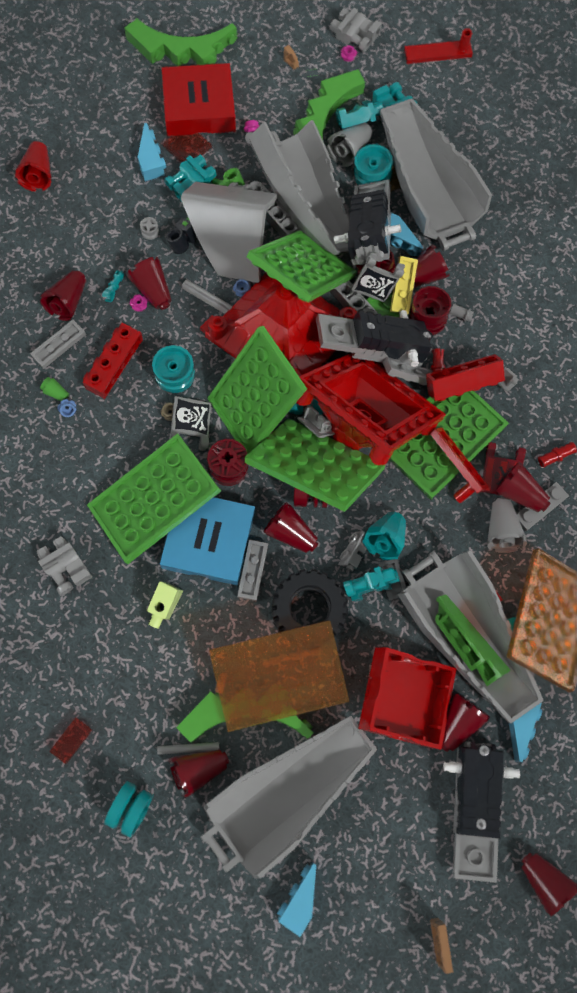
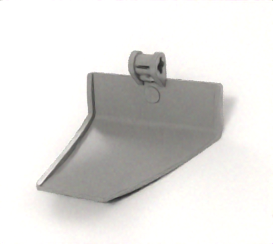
(228, 225)

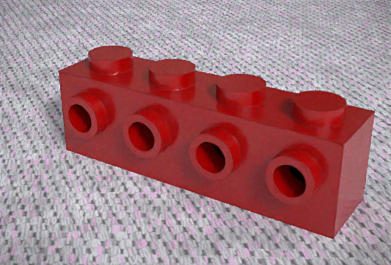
(113, 360)
(465, 377)

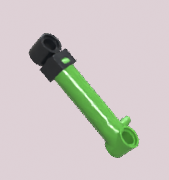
(184, 232)

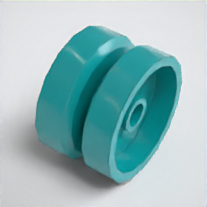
(372, 164)
(173, 369)
(128, 809)

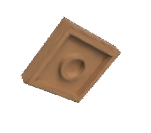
(441, 945)

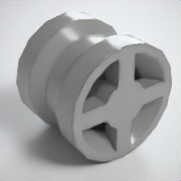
(147, 224)

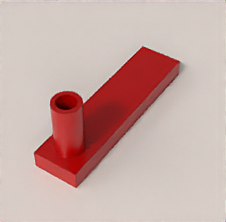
(440, 51)
(475, 481)

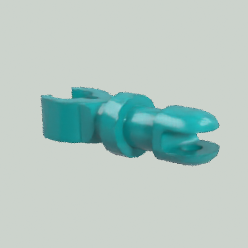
(113, 285)

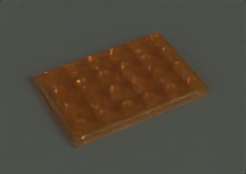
(547, 622)
(279, 675)

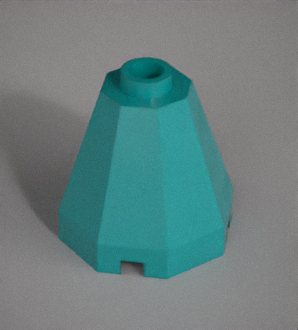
(386, 536)

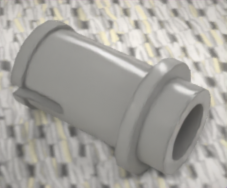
(461, 312)

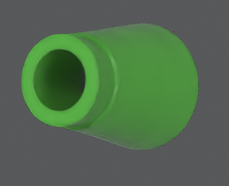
(54, 389)

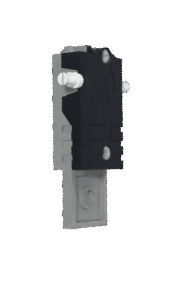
(369, 223)
(376, 337)
(478, 810)

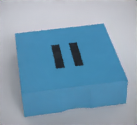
(210, 541)

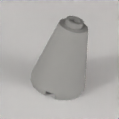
(347, 142)
(505, 528)

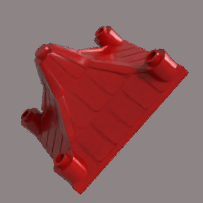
(284, 317)
(369, 406)

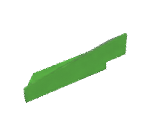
(469, 642)

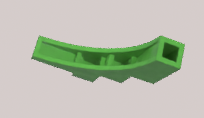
(179, 49)
(332, 95)
(210, 713)

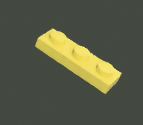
(404, 287)

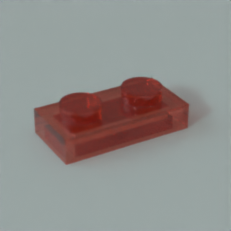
(71, 740)

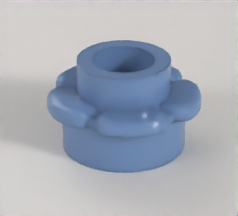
(241, 284)
(67, 412)

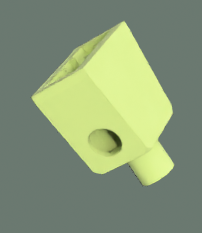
(169, 596)

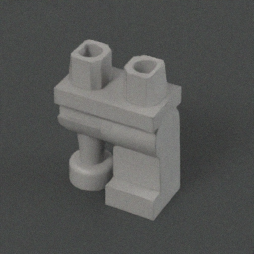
(356, 28)
(61, 560)

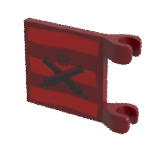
(497, 468)

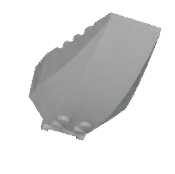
(436, 181)
(304, 182)
(476, 598)
(281, 800)

